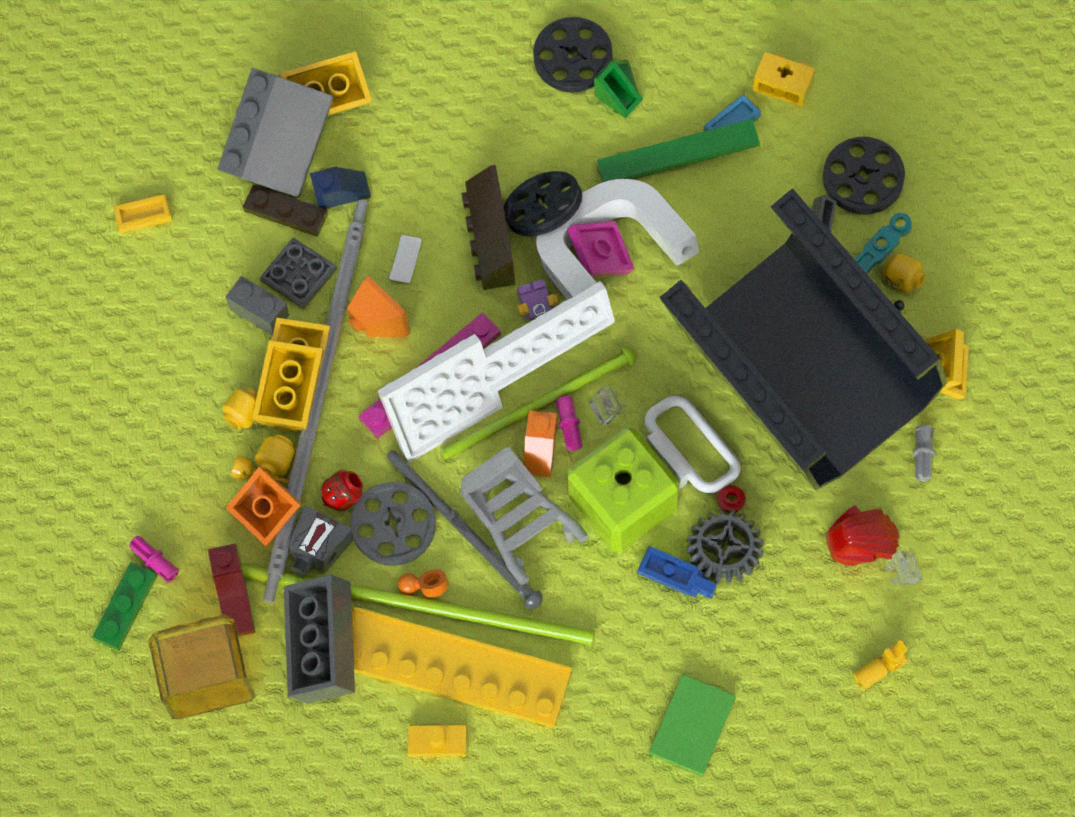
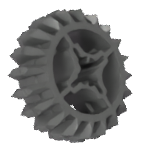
(734, 550)

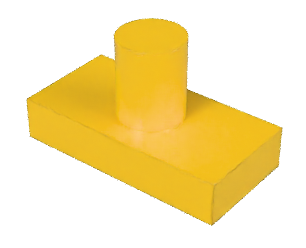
(437, 740)

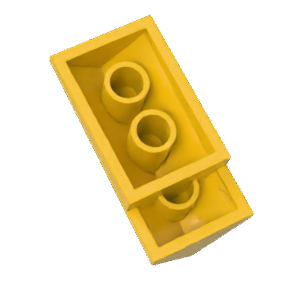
(337, 77)
(290, 374)

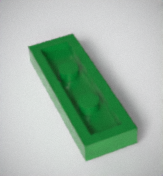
(124, 606)

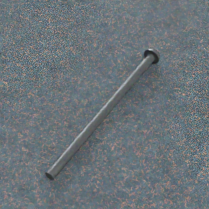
(532, 598)

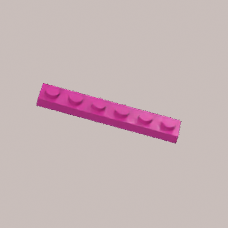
(375, 416)

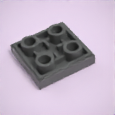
(298, 273)

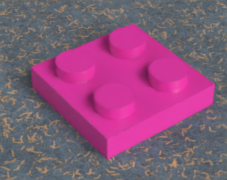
(601, 249)

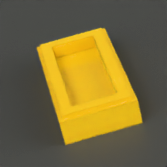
(142, 213)

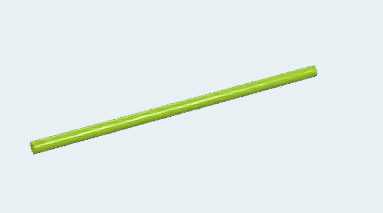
(442, 608)

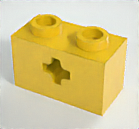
(771, 81)

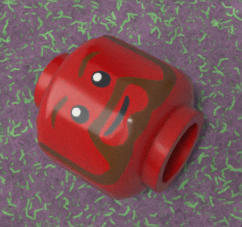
(341, 490)

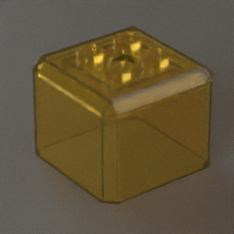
(201, 667)

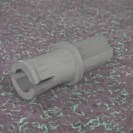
(923, 453)

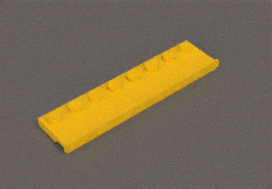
(458, 667)

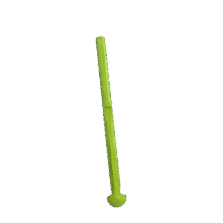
(626, 356)

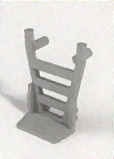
(490, 474)

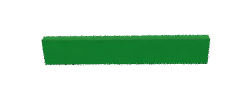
(680, 152)

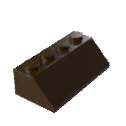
(489, 230)

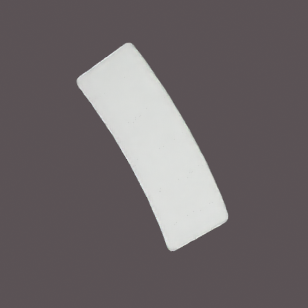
(405, 259)

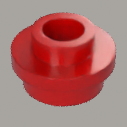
(728, 505)

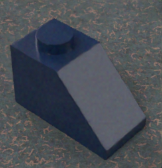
(339, 186)

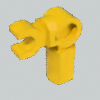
(891, 659)

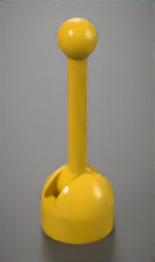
(244, 469)

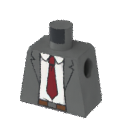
(317, 542)

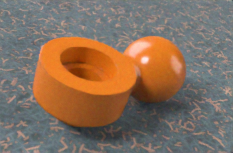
(432, 583)

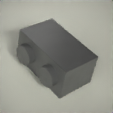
(256, 305)

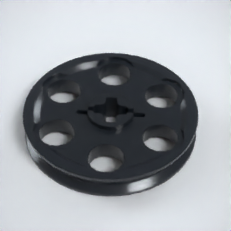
(569, 44)
(875, 171)
(535, 210)

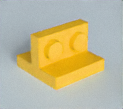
(954, 360)

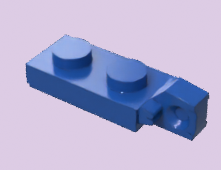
(675, 574)

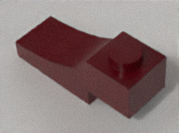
(231, 586)

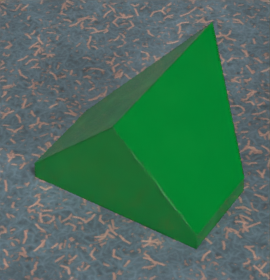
(617, 87)

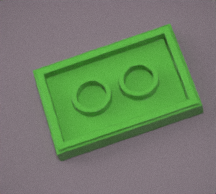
(692, 725)

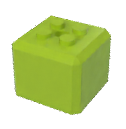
(623, 511)

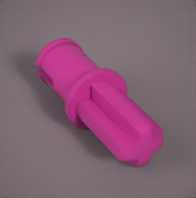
(569, 423)
(154, 559)

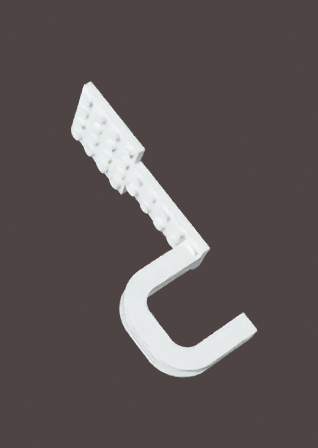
(464, 381)

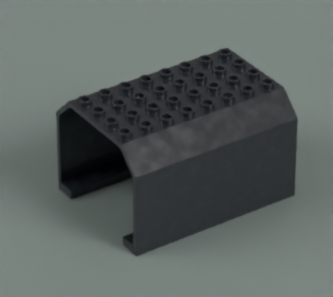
(813, 349)

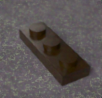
(285, 210)

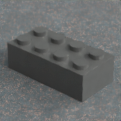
(319, 639)

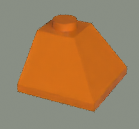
(377, 312)
(263, 506)

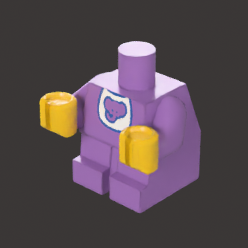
(535, 300)

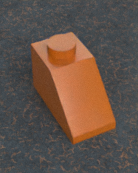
(540, 443)

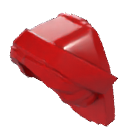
(862, 537)

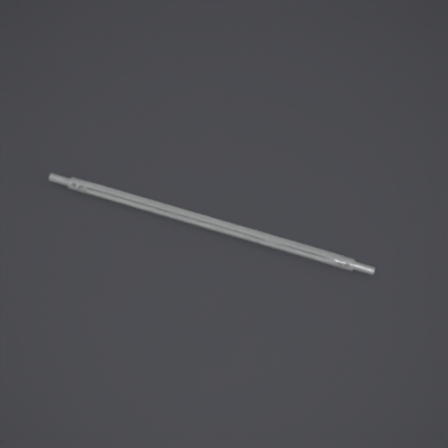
(304, 448)

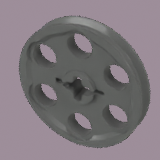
(385, 534)

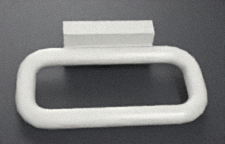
(674, 459)

